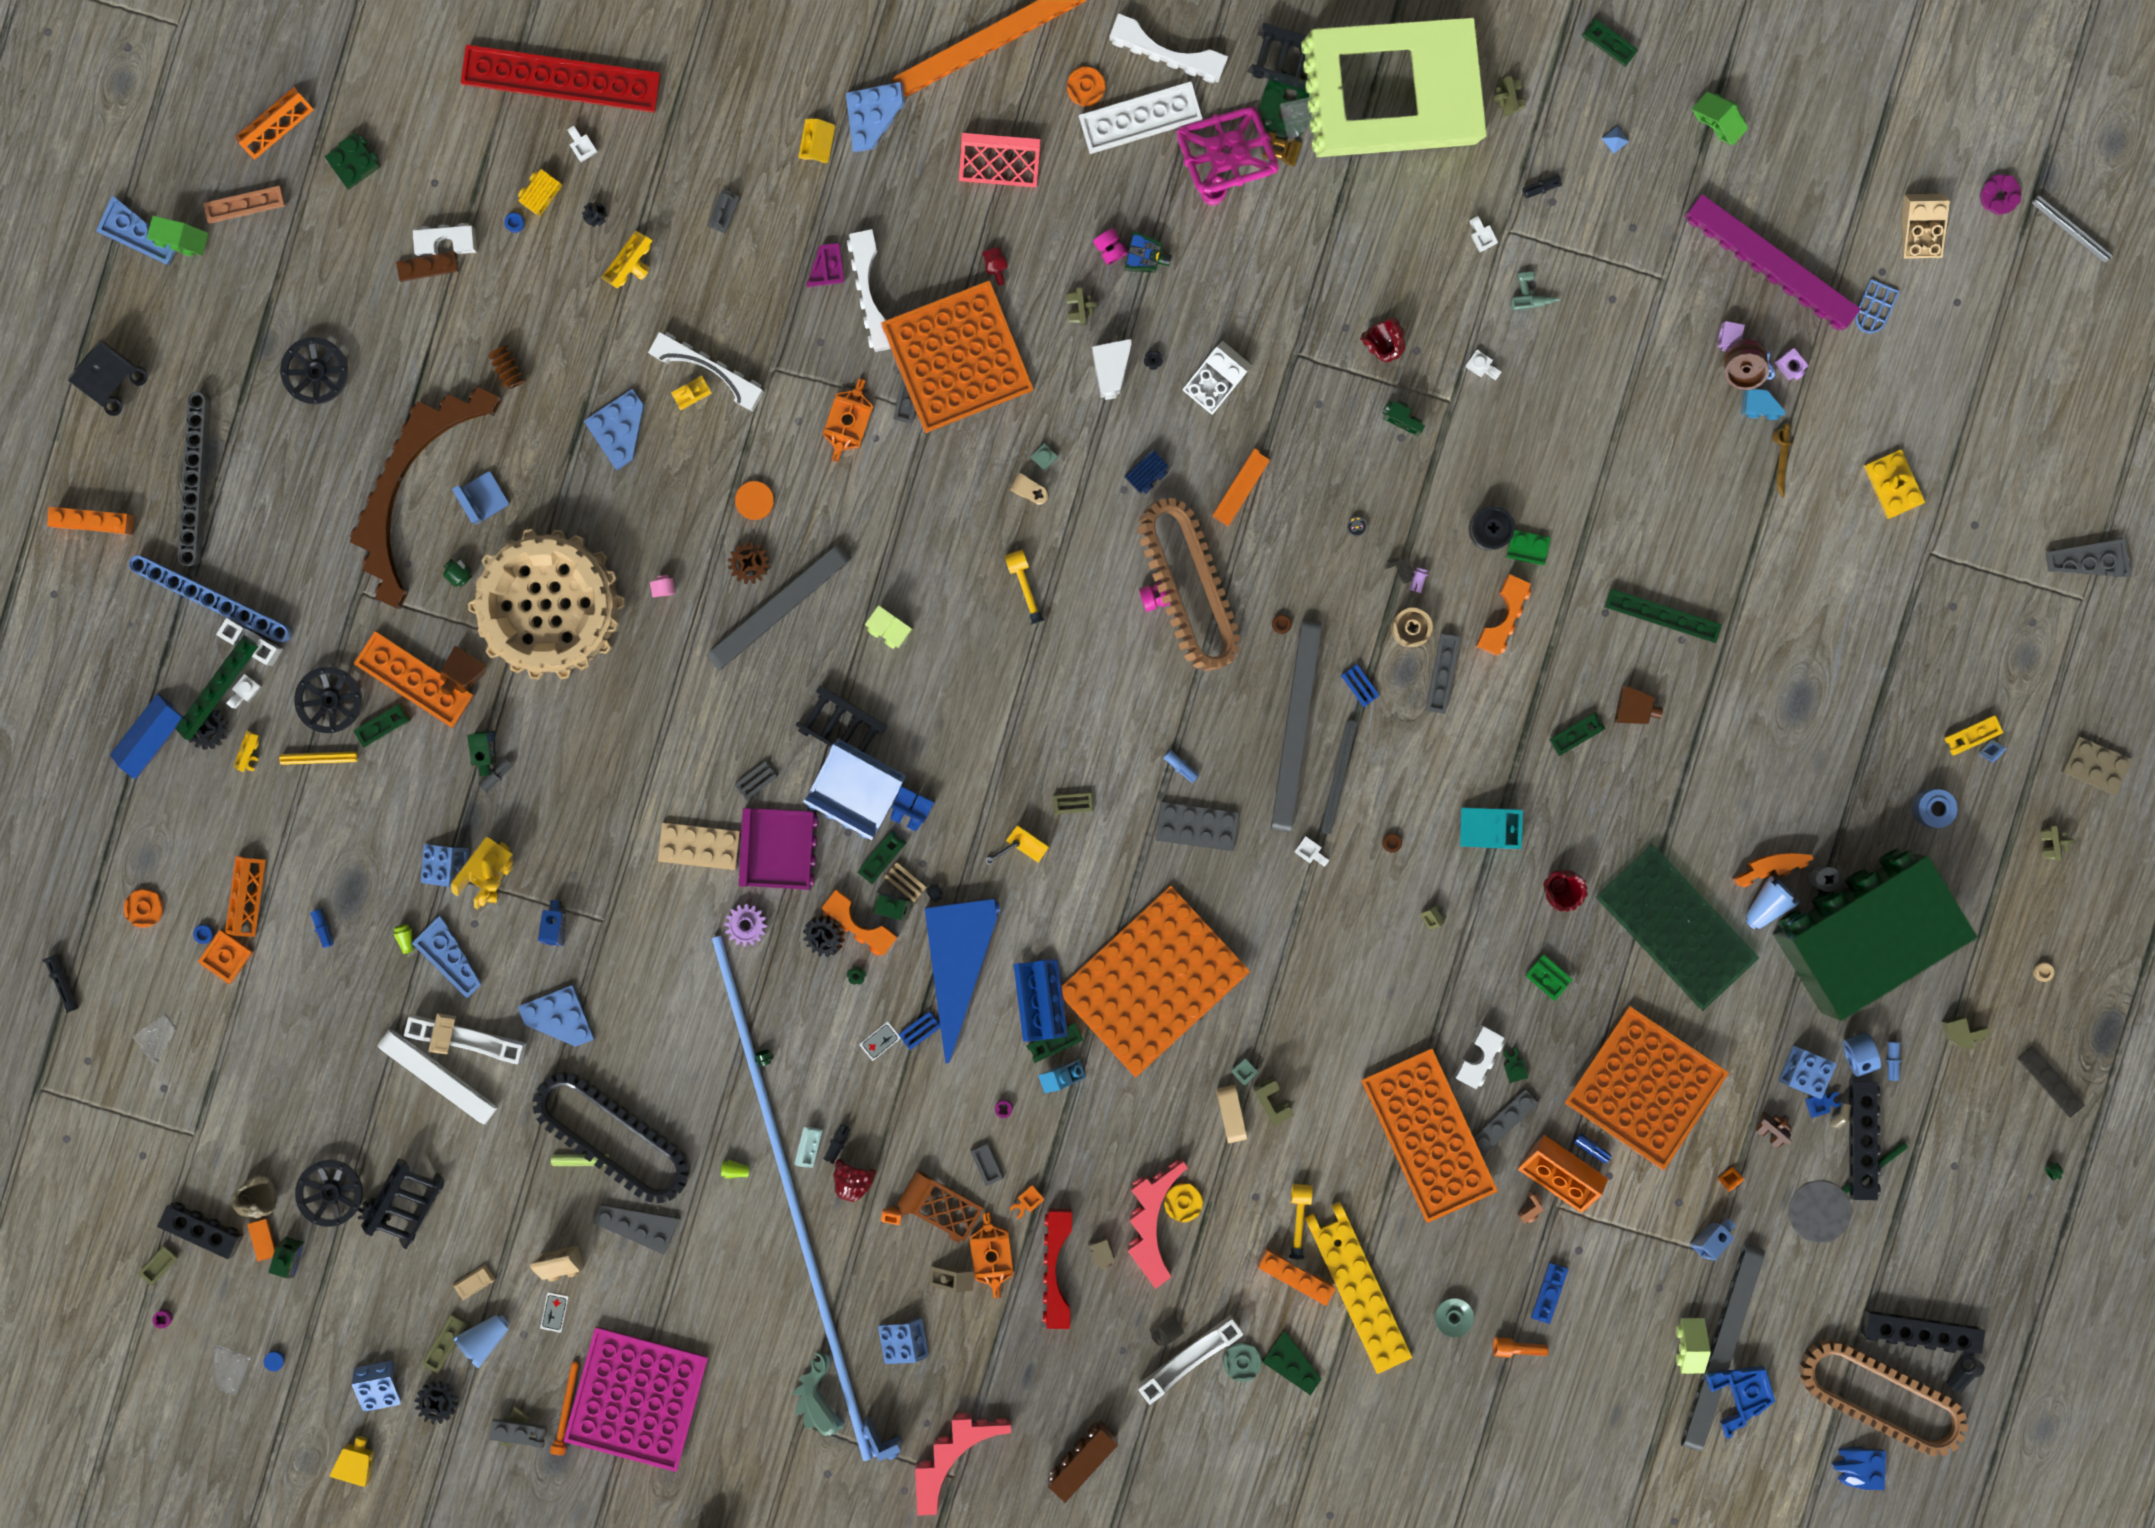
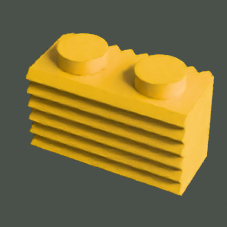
(539, 192)

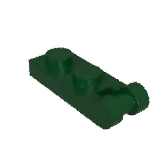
(1610, 42)
(381, 725)
(1576, 734)
(881, 858)
(1055, 1045)

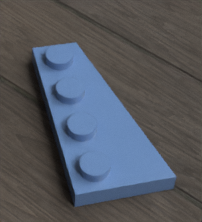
(129, 229)
(447, 956)

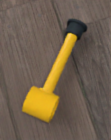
(1016, 564)
(1300, 1195)

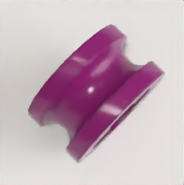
(1009, 1109)
(157, 1323)

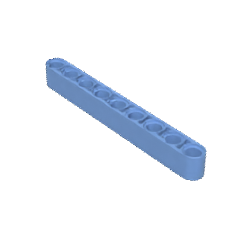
(201, 598)

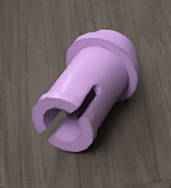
(1419, 578)

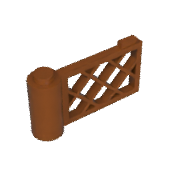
(915, 1197)

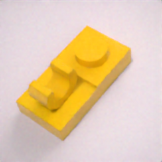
(244, 755)

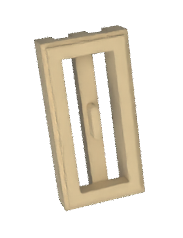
(908, 874)

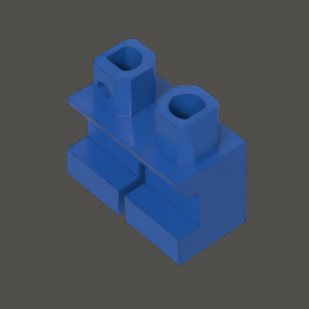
(903, 806)

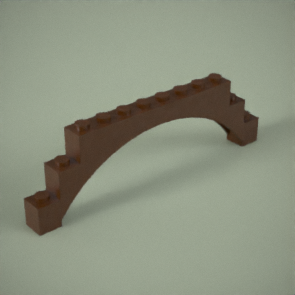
(375, 521)

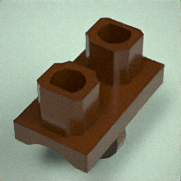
(1777, 1126)

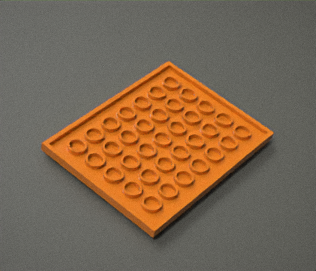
(1153, 981)

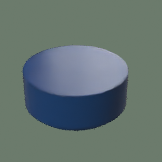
(514, 222)
(203, 934)
(274, 1361)

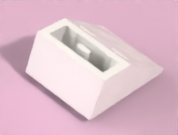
(1217, 377)

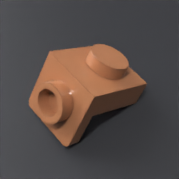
(1531, 1212)

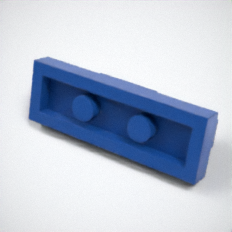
(1549, 1293)

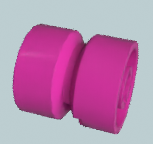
(1215, 197)
(1106, 241)
(1148, 598)

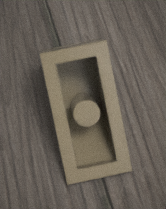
(952, 1278)

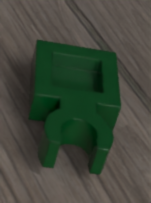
(1515, 1068)

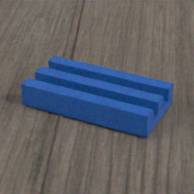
(1367, 682)
(906, 1040)

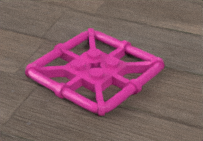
(1233, 140)

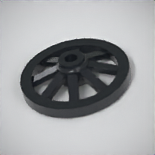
(309, 370)
(323, 700)
(326, 1196)

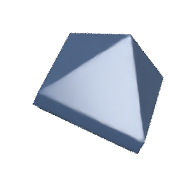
(1615, 139)
(1992, 750)

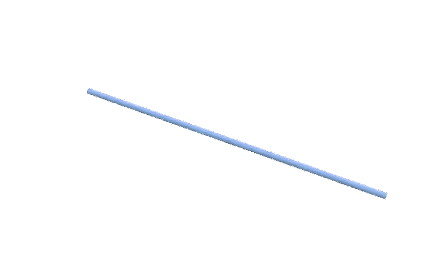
(791, 1197)

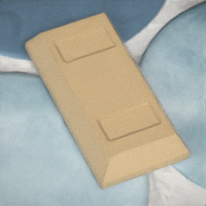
(442, 1033)
(474, 1282)

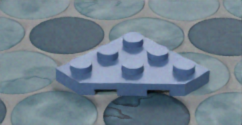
(872, 113)
(618, 428)
(559, 1016)

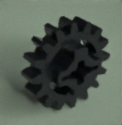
(206, 736)
(823, 936)
(441, 1408)

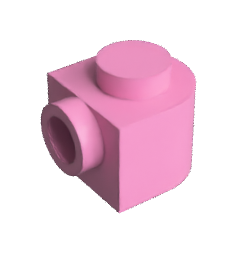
(662, 586)

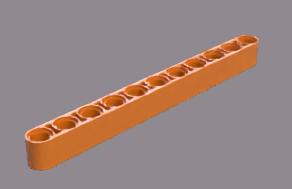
(982, 43)

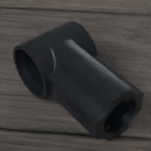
(1963, 1375)

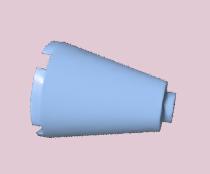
(1770, 903)
(482, 1339)

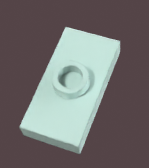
(808, 1147)

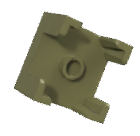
(1280, 1112)

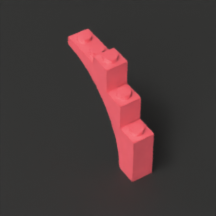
(1151, 1194)
(946, 1451)

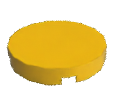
(1183, 1202)

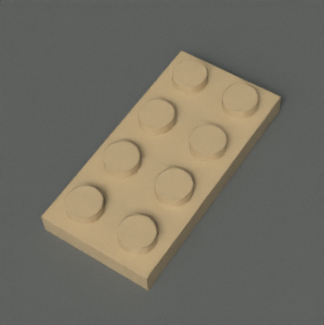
(699, 846)

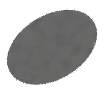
(1820, 1212)

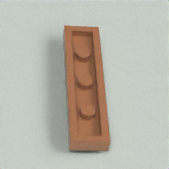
(244, 204)

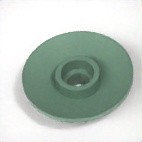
(1458, 1326)

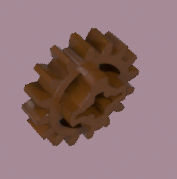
(743, 570)

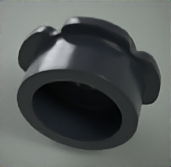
(1149, 356)
(934, 892)

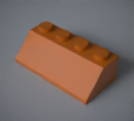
(1563, 1174)

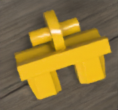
(691, 393)

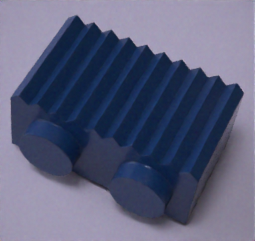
(1147, 472)

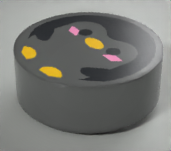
(1356, 526)

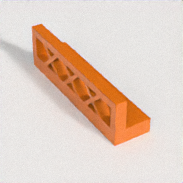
(268, 118)
(1241, 488)
(238, 896)

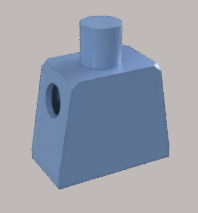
(1714, 1240)

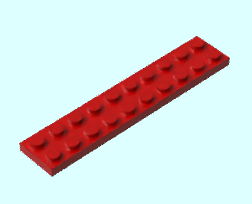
(560, 78)

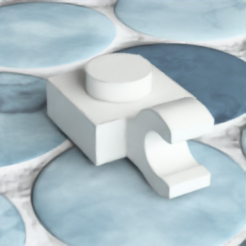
(582, 146)
(1484, 237)
(1480, 364)
(244, 689)
(1309, 850)

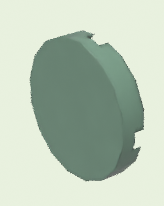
(1242, 1361)

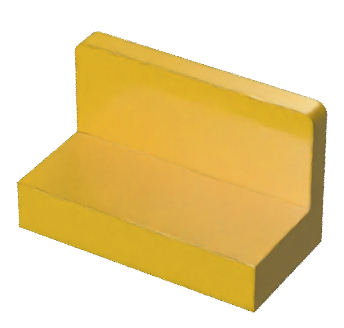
(816, 140)
(1028, 843)

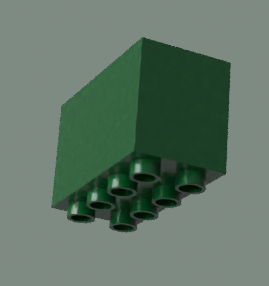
(1873, 933)

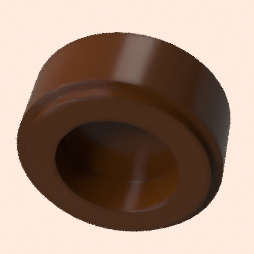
(1281, 624)
(1391, 842)

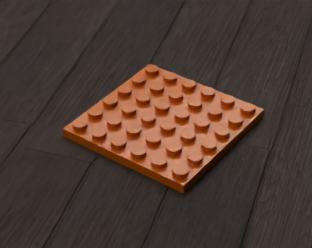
(957, 356)
(1646, 1088)

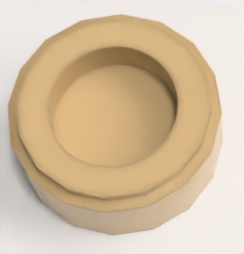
(2043, 971)

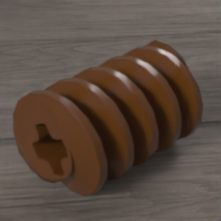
(506, 368)

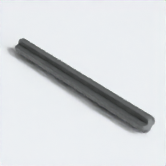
(1338, 777)

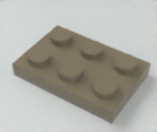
(2096, 765)

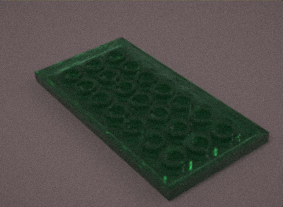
(1677, 927)

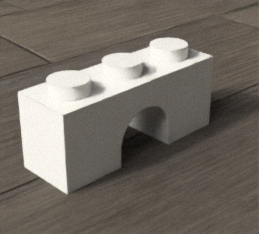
(427, 240)
(233, 632)
(1473, 1073)

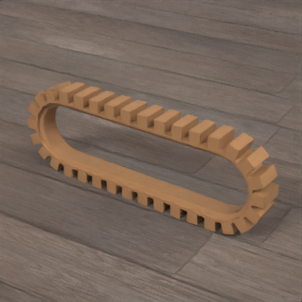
(1205, 572)
(1870, 1418)

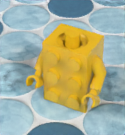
(485, 870)

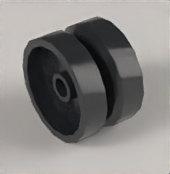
(1485, 538)

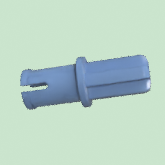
(1181, 766)
(1893, 1061)

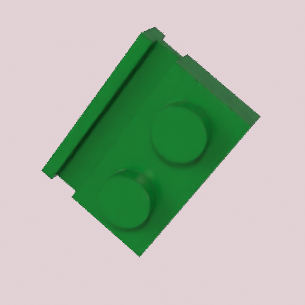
(1528, 548)
(1548, 977)

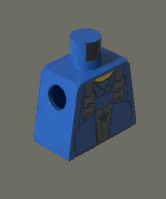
(552, 933)

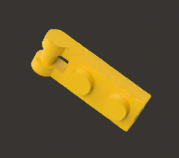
(1974, 735)

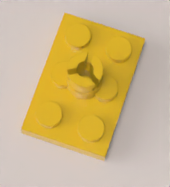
(628, 261)
(1894, 484)

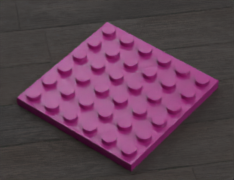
(636, 1399)

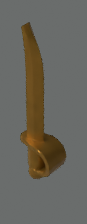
(1783, 455)

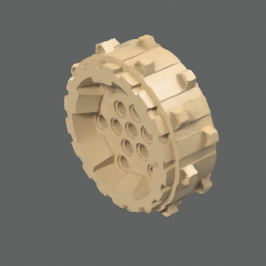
(504, 582)

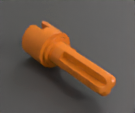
(1507, 1347)

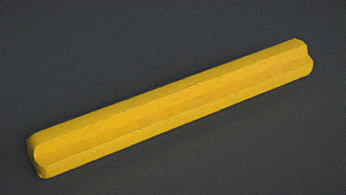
(327, 757)

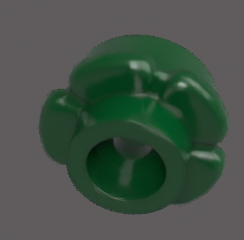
(856, 970)
(763, 1057)
(2054, 1171)

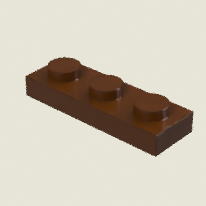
(427, 266)

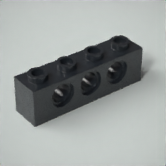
(171, 1223)

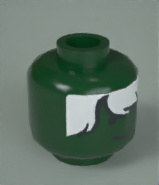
(457, 572)

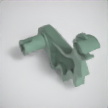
(817, 1410)

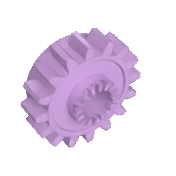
(753, 917)

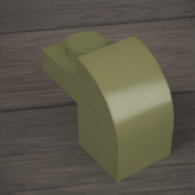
(1960, 1035)

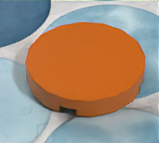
(1086, 86)
(754, 500)
(143, 908)

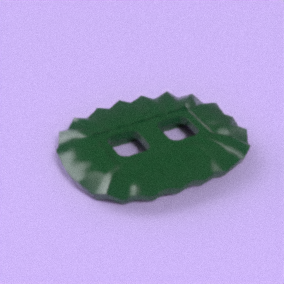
(1271, 103)

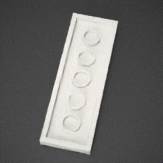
(1140, 117)

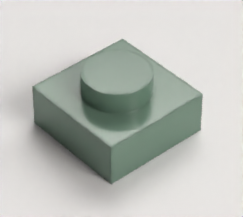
(1044, 457)
(1244, 1071)

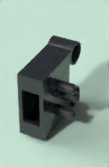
(101, 374)

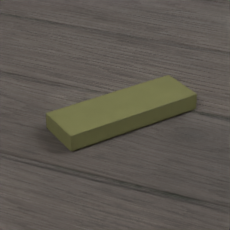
(444, 1343)

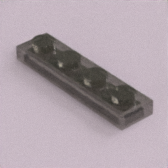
(2051, 1081)

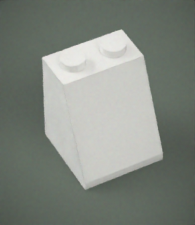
(1110, 367)

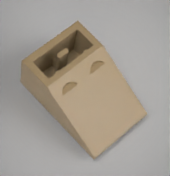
(1924, 225)

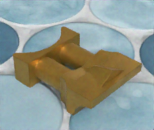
(1290, 152)

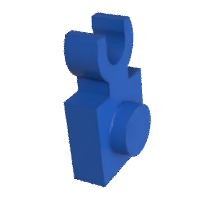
(1821, 1106)

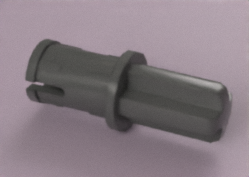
(496, 774)

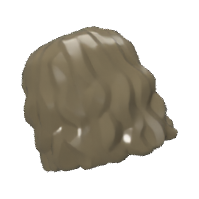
(255, 1197)

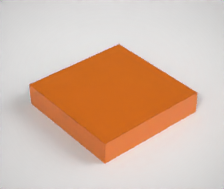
(225, 956)

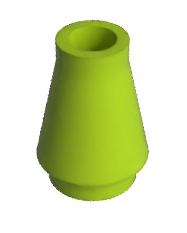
(404, 937)
(733, 1169)

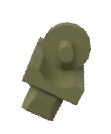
(1507, 97)
(1076, 297)
(2053, 834)

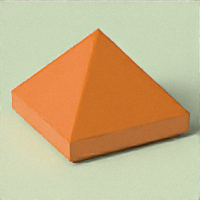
(1731, 1179)
(891, 1215)

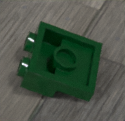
(353, 160)
(1398, 413)

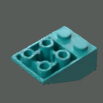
(1491, 828)

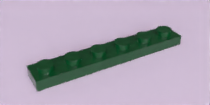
(1662, 616)
(216, 687)

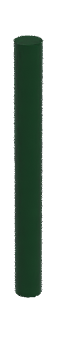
(1883, 1161)

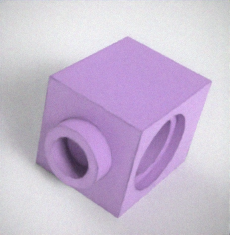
(1729, 333)
(1783, 364)

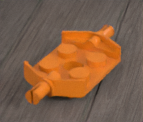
(847, 436)
(991, 1239)

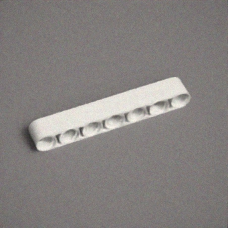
(437, 1076)

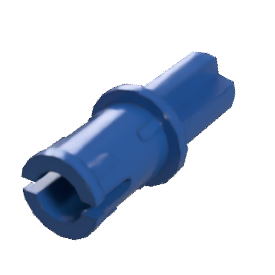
(322, 928)
(1592, 1148)

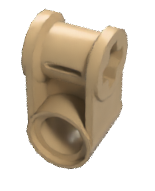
(1027, 487)

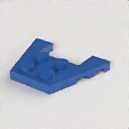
(1750, 1393)

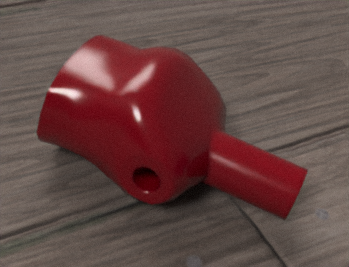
(995, 264)

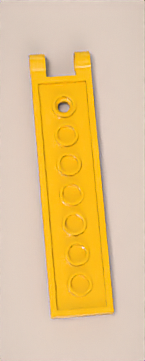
(1360, 1291)

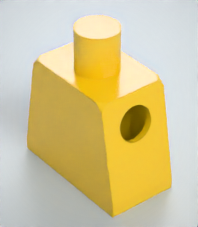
(354, 1463)

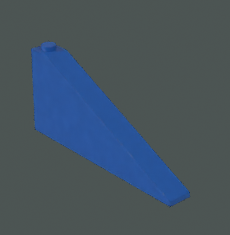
(957, 948)

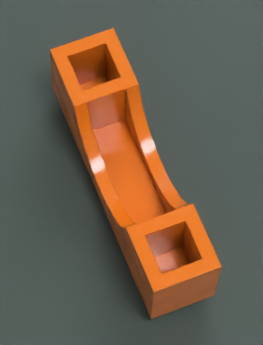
(90, 520)
(1514, 592)
(839, 908)
(1290, 1274)

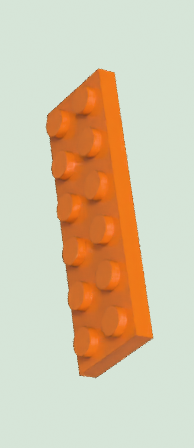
(411, 679)

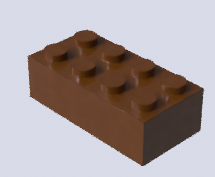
(1082, 1461)

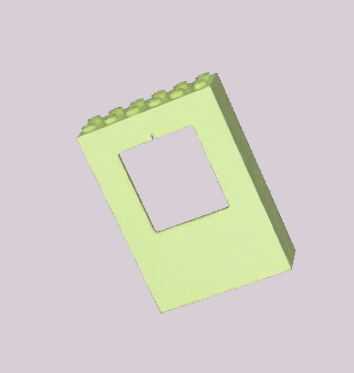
(1444, 82)

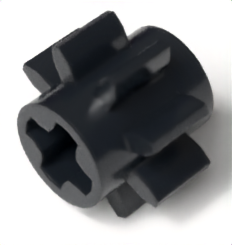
(594, 214)

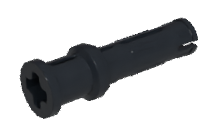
(58, 973)

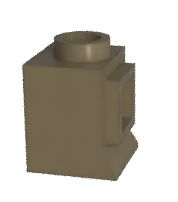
(1102, 1253)

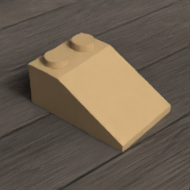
(558, 1263)

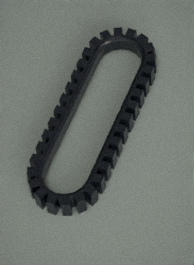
(562, 1080)

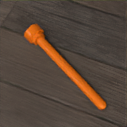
(558, 1446)

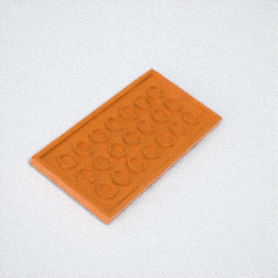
(1429, 1135)

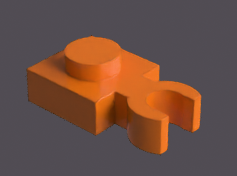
(1028, 1199)

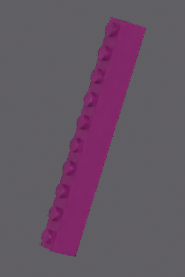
(1772, 263)

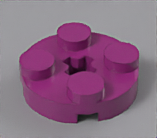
(2007, 185)

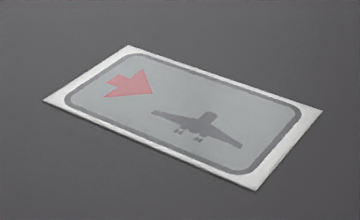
(880, 1041)
(554, 1312)

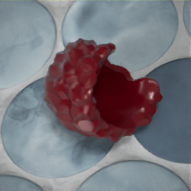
(1385, 340)
(1565, 890)
(851, 1182)

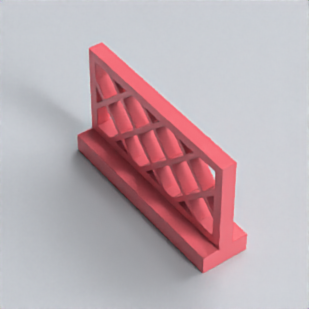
(1005, 143)

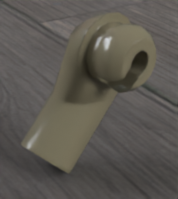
(1841, 1118)

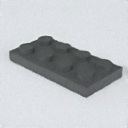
(1197, 826)

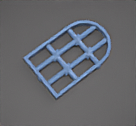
(1883, 303)

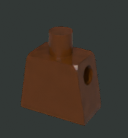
(460, 671)
(1636, 707)

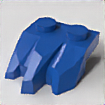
(1862, 1468)

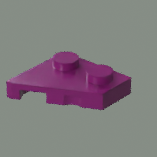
(827, 267)

